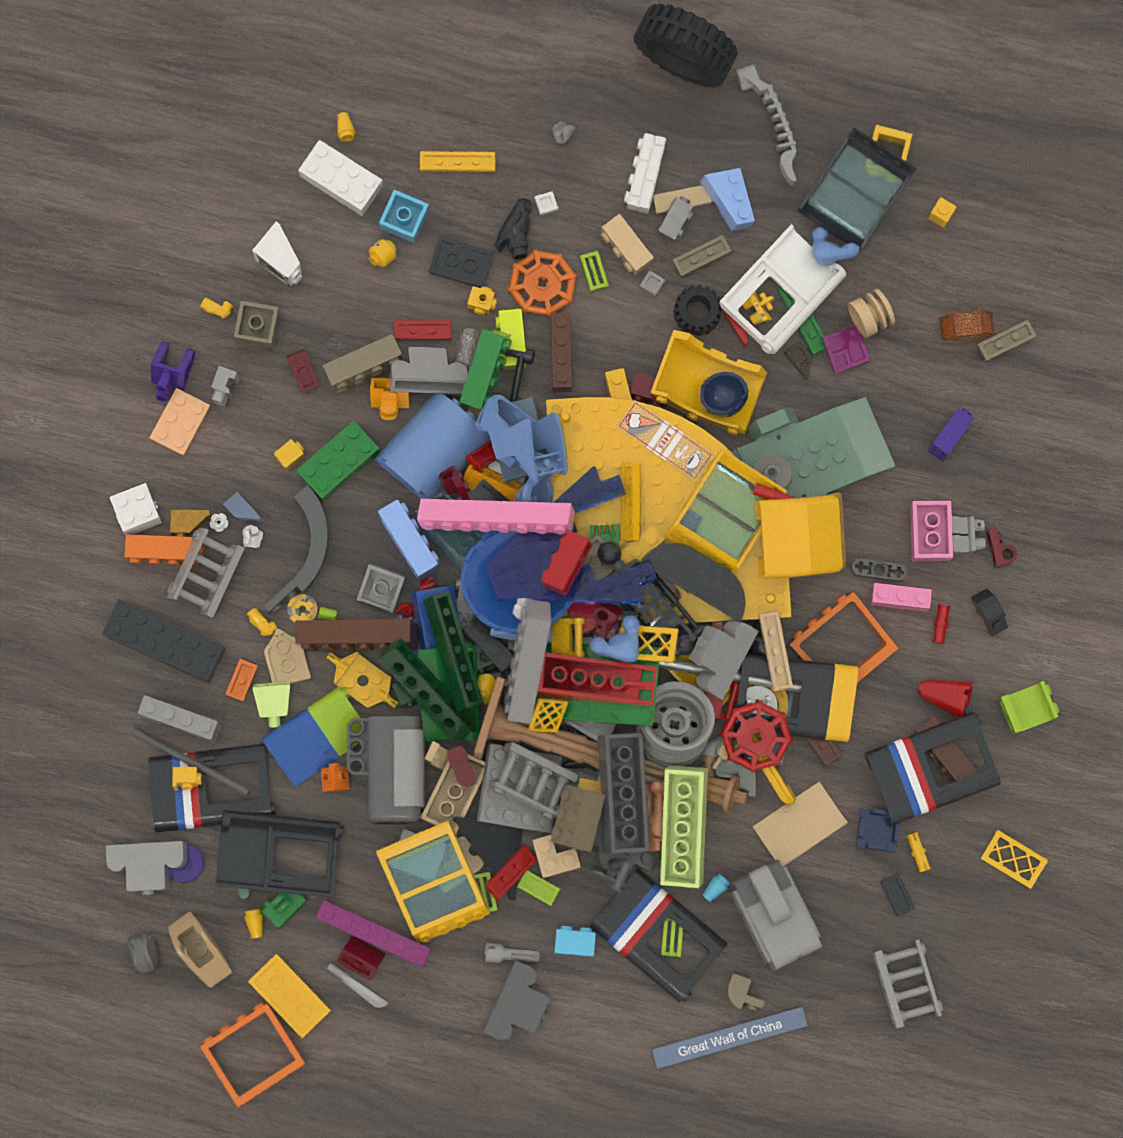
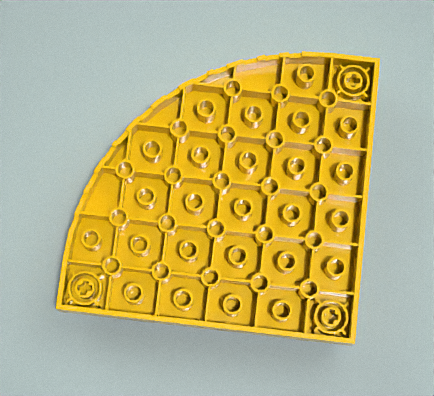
(596, 441)

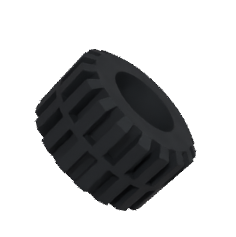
(702, 295)

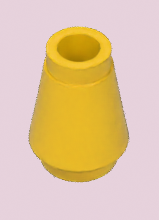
(345, 129)
(254, 922)

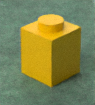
(942, 212)
(289, 454)

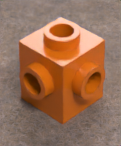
(335, 778)

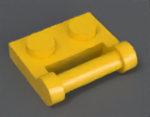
(562, 637)

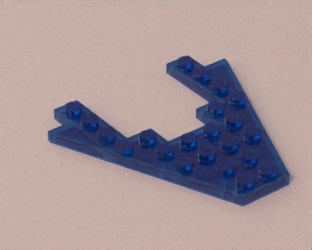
(520, 564)

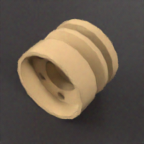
(871, 313)

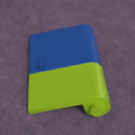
(313, 736)

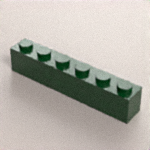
(453, 651)

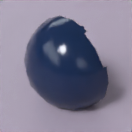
(724, 394)

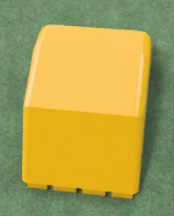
(801, 536)

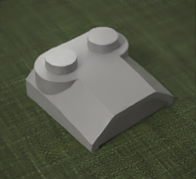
(381, 587)

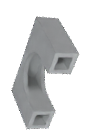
(190, 722)

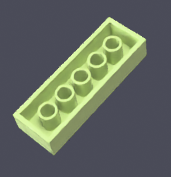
(684, 826)

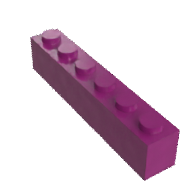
(373, 933)

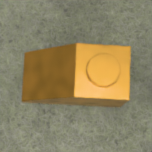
(186, 522)

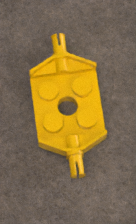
(355, 666)

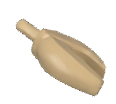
(721, 752)

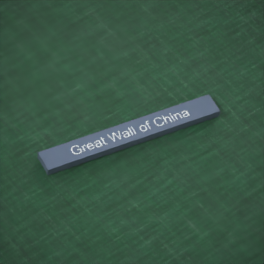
(729, 1037)

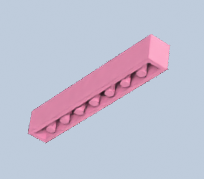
(496, 516)

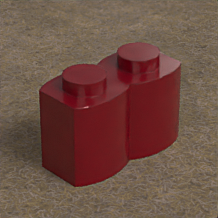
(464, 771)

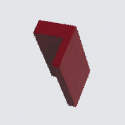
(361, 957)

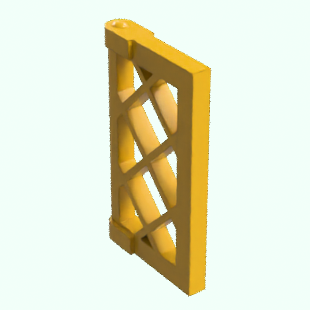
(659, 631)
(999, 865)

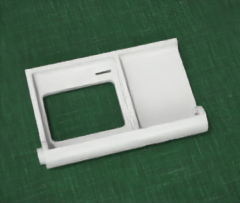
(798, 273)

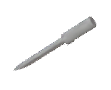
(363, 991)

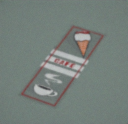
(665, 440)

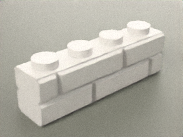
(646, 173)

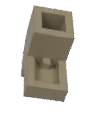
(737, 993)

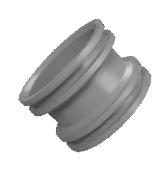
(698, 710)

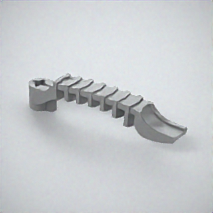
(748, 78)

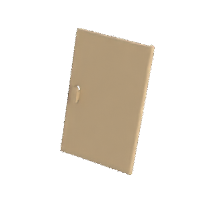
(800, 826)

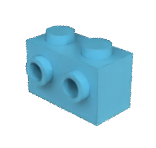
(575, 942)

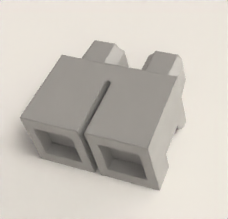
(222, 384)
(964, 535)

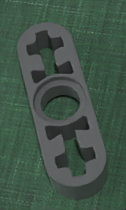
(892, 576)

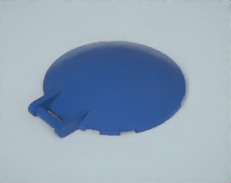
(480, 591)

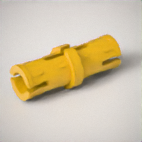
(918, 852)

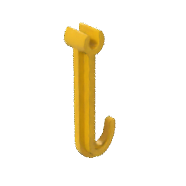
(784, 791)

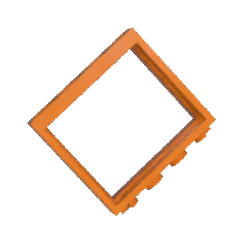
(242, 1021)

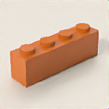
(158, 549)

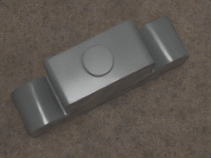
(517, 1004)

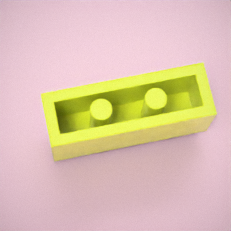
(511, 323)

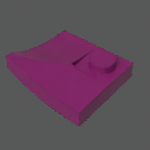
(845, 349)

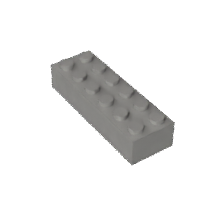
(527, 661)

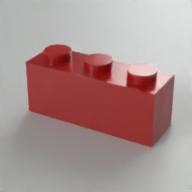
(566, 563)

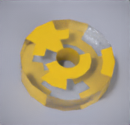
(299, 601)

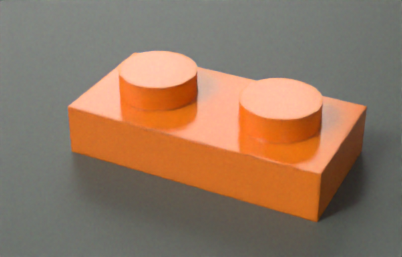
(241, 680)

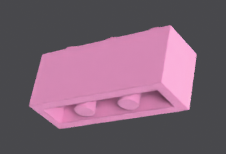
(900, 597)

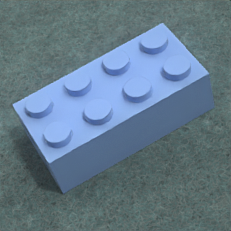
(408, 540)

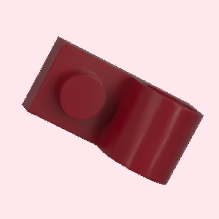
(302, 370)
(994, 540)
(606, 622)

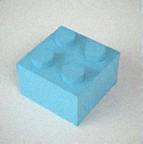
(404, 216)

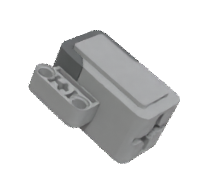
(775, 915)

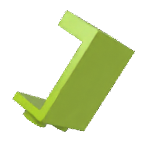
(1028, 707)

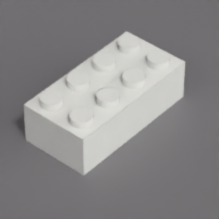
(340, 178)

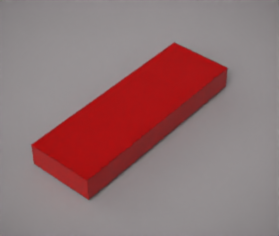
(422, 330)
(510, 872)

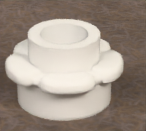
(218, 517)

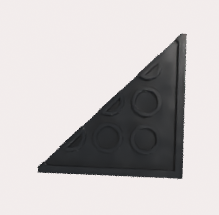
(493, 844)

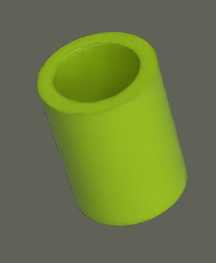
(327, 614)

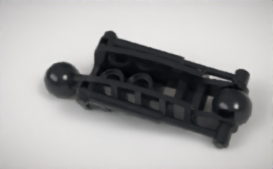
(610, 554)

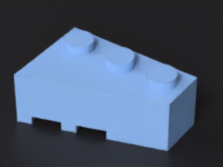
(730, 196)

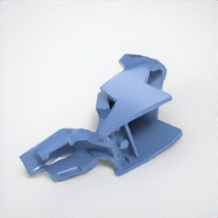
(515, 441)

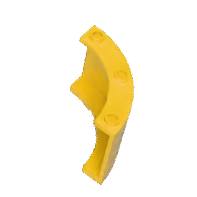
(685, 370)

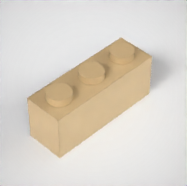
(626, 245)

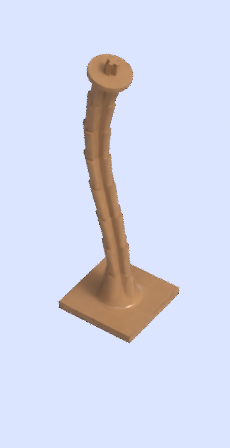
(580, 748)

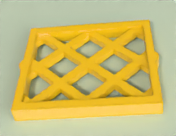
(559, 718)

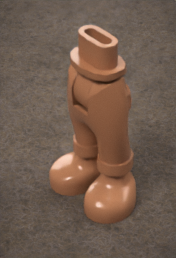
(655, 814)

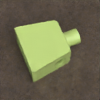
(272, 700)

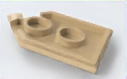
(286, 659)

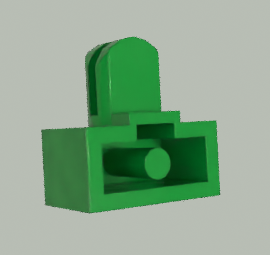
(283, 907)

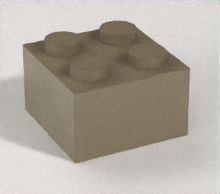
(256, 324)

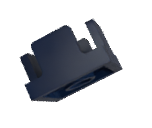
(876, 831)

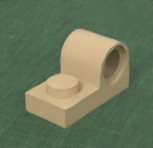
(436, 756)

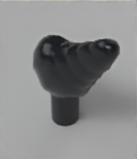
(573, 764)

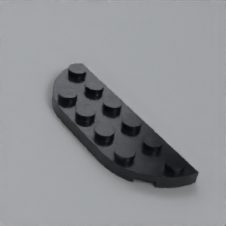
(699, 577)

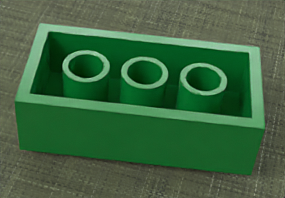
(486, 367)
(338, 461)

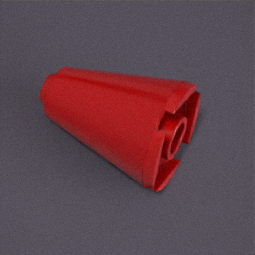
(947, 694)

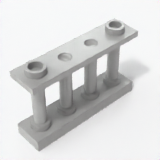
(216, 587)
(547, 769)
(893, 998)

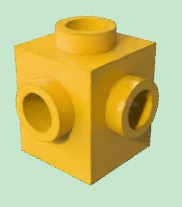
(482, 300)

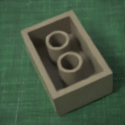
(577, 818)

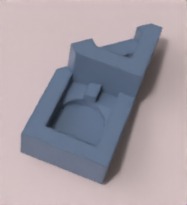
(241, 509)

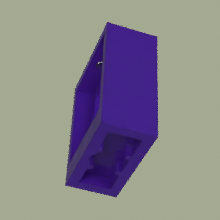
(951, 434)

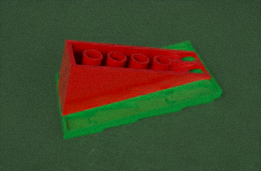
(599, 687)

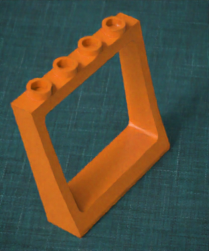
(870, 662)

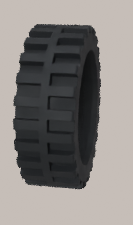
(685, 45)

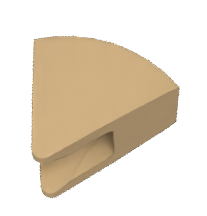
(199, 949)

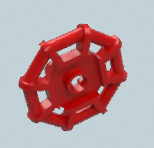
(755, 725)

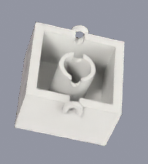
(135, 510)

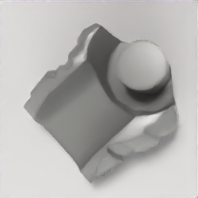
(562, 132)

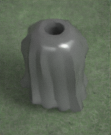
(143, 953)

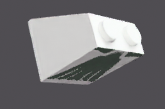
(278, 256)

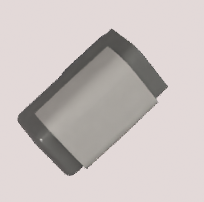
(394, 767)

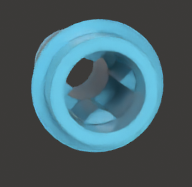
(716, 887)

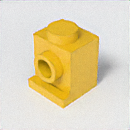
(186, 778)

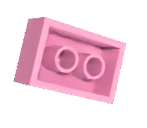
(931, 531)

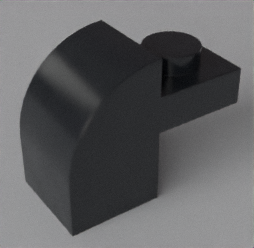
(990, 610)

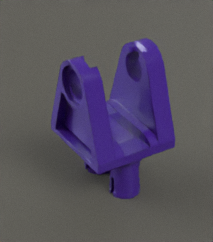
(167, 376)

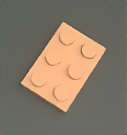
(180, 422)

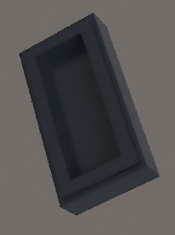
(897, 894)

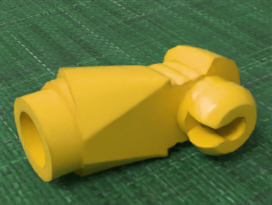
(214, 308)
(261, 623)

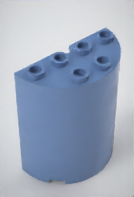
(431, 442)

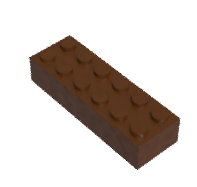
(354, 634)

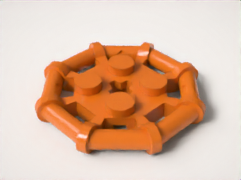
(540, 293)

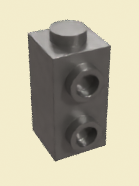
(675, 217)

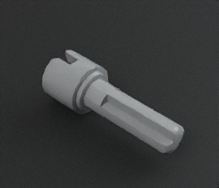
(496, 953)

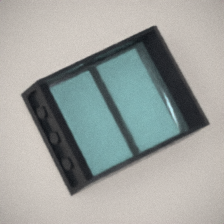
(857, 189)

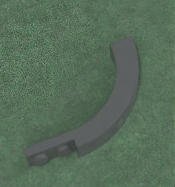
(317, 554)

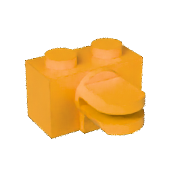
(387, 401)

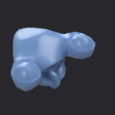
(828, 252)
(621, 646)

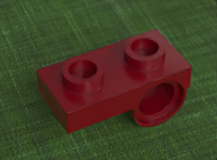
(454, 483)

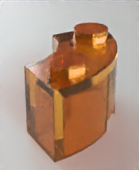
(958, 325)

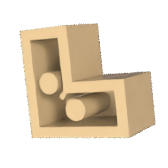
(552, 862)

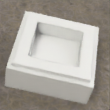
(546, 203)

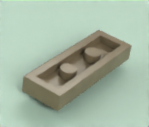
(701, 256)
(1006, 340)

